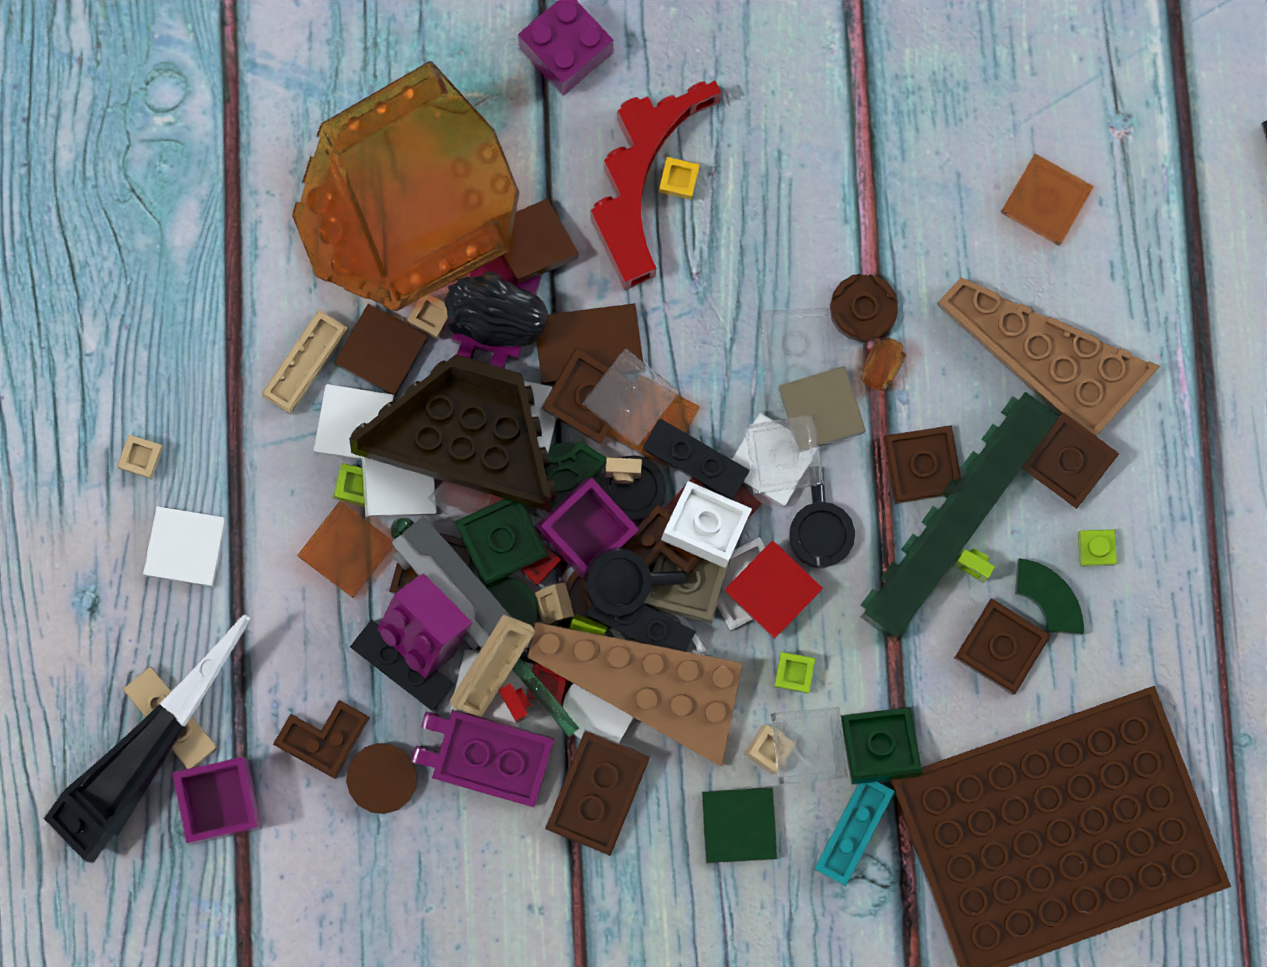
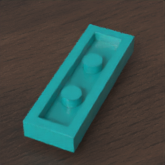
(853, 831)

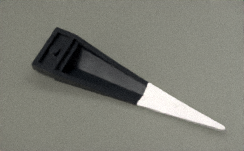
(109, 790)

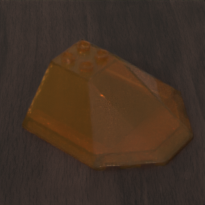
(406, 192)

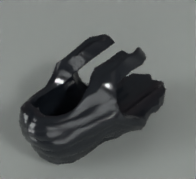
(495, 311)

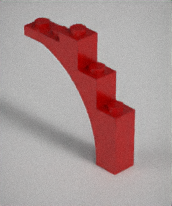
(646, 130)

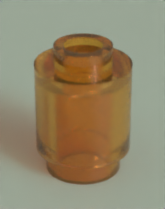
(883, 363)

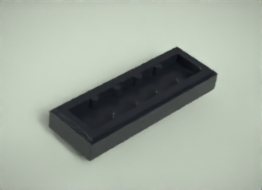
(695, 459)
(647, 627)
(391, 663)

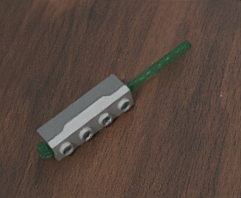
(427, 552)

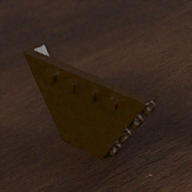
(465, 428)

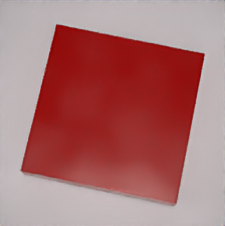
(773, 589)

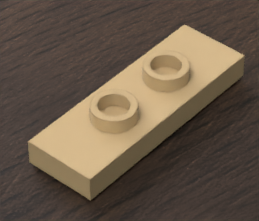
(304, 362)
(492, 666)
(193, 743)

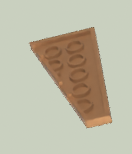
(1052, 358)
(663, 687)

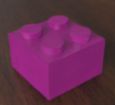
(565, 44)
(585, 525)
(424, 625)
(217, 800)

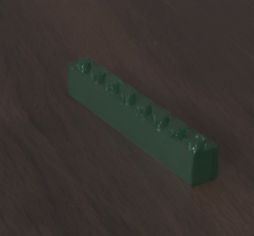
(959, 515)

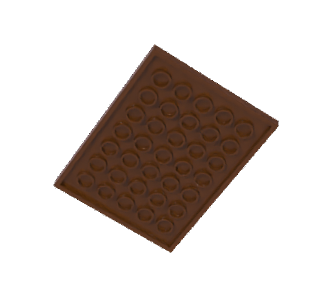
(1060, 833)

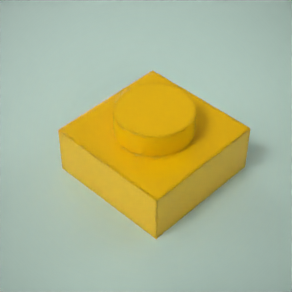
(679, 178)

